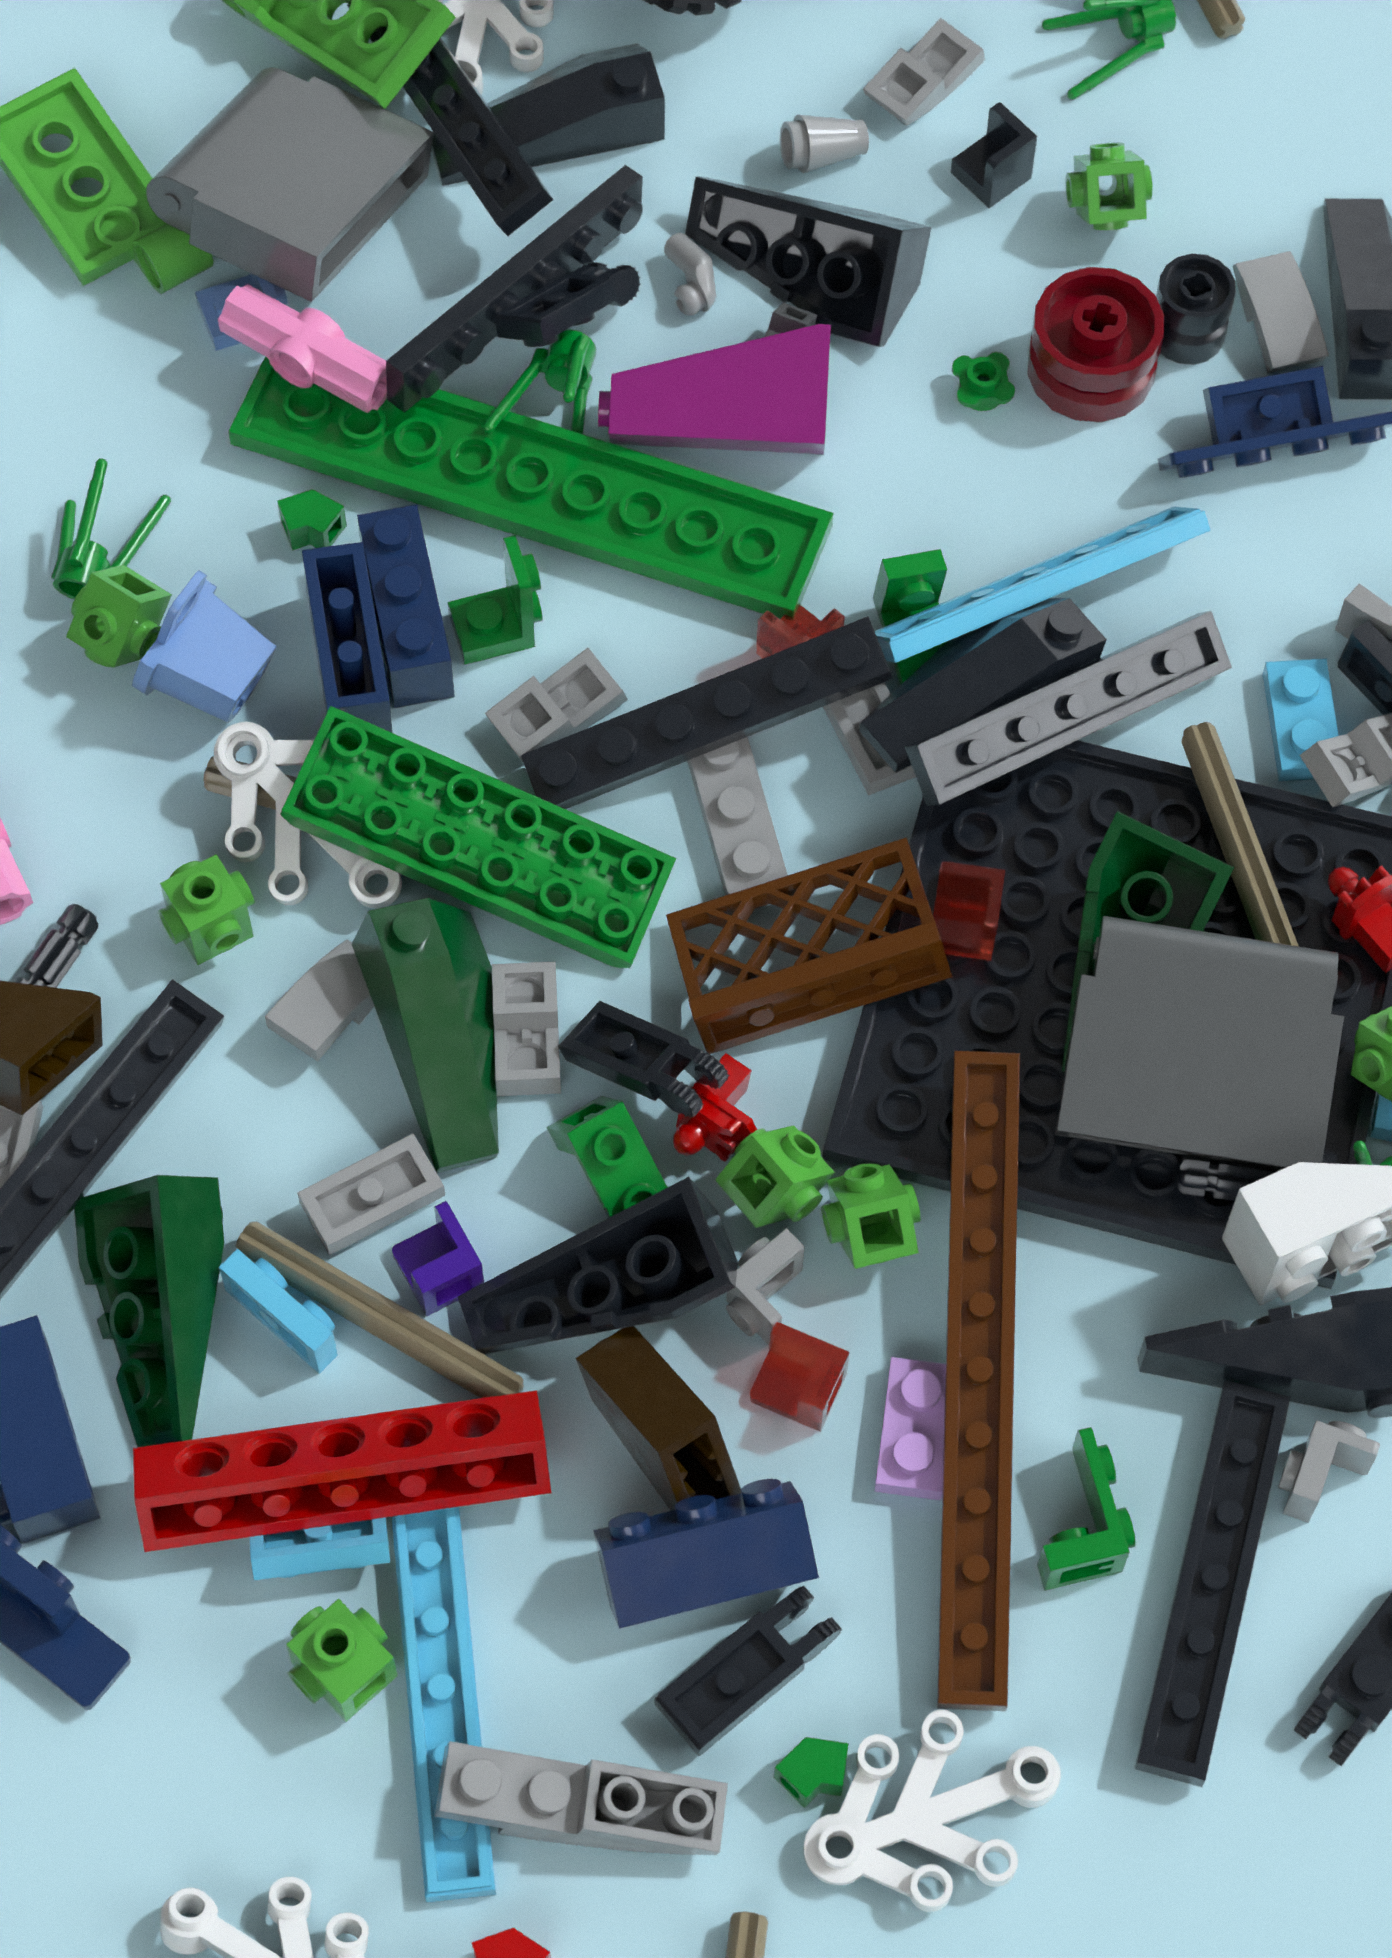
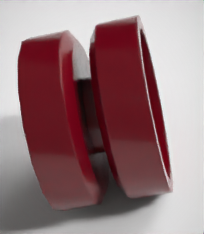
(1095, 344)

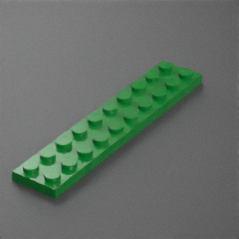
(549, 488)

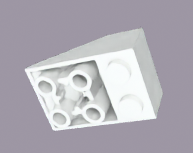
(1309, 1225)

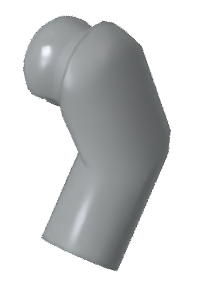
(698, 269)

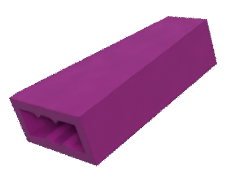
(729, 398)

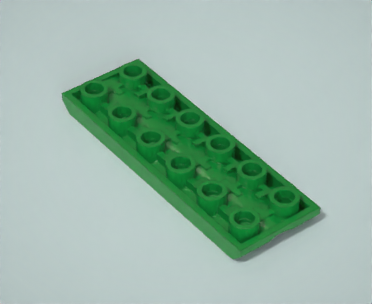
(477, 839)

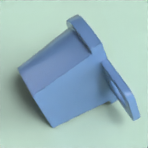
(205, 653)

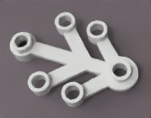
(475, 18)
(287, 838)
(922, 1818)
(207, 1930)

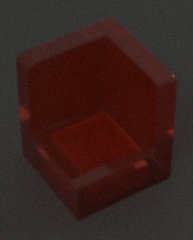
(783, 633)
(968, 909)
(800, 1376)

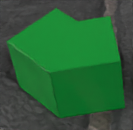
(311, 519)
(813, 1769)

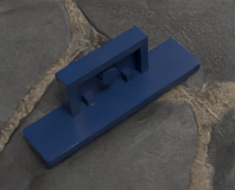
(1269, 415)
(48, 1631)

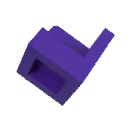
(439, 1262)

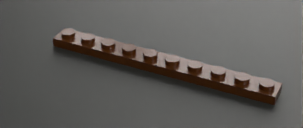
(979, 1384)

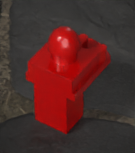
(1365, 911)
(719, 1123)

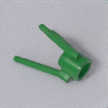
(1136, 18)
(565, 368)
(82, 556)

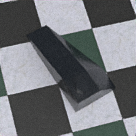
(578, 110)
(819, 256)
(1361, 295)
(981, 673)
(613, 1276)
(1318, 1359)

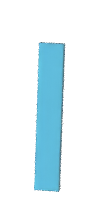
(1040, 582)
(440, 1694)

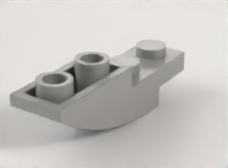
(581, 1804)

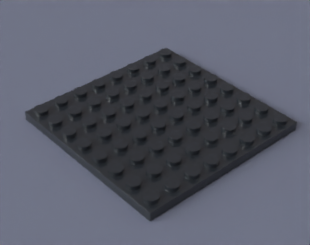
(1044, 833)

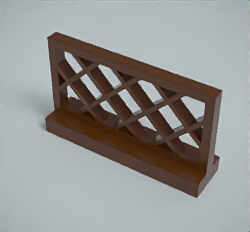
(818, 981)

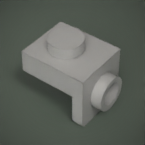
(762, 1272)
(1307, 1471)

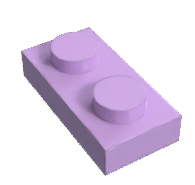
(913, 1430)

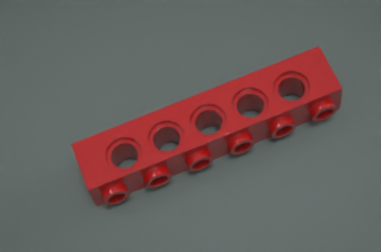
(340, 1471)

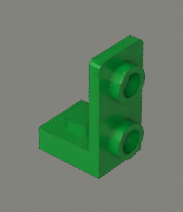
(905, 588)
(501, 618)
(609, 1153)
(1076, 1553)

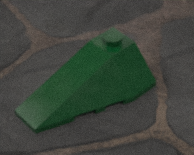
(1148, 880)
(438, 1018)
(157, 1274)

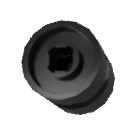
(1196, 305)

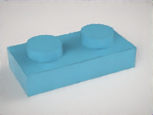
(1298, 712)
(262, 1292)
(320, 1549)

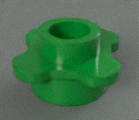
(983, 394)

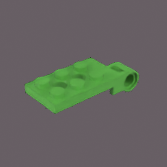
(343, 43)
(101, 229)

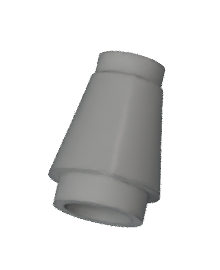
(821, 141)

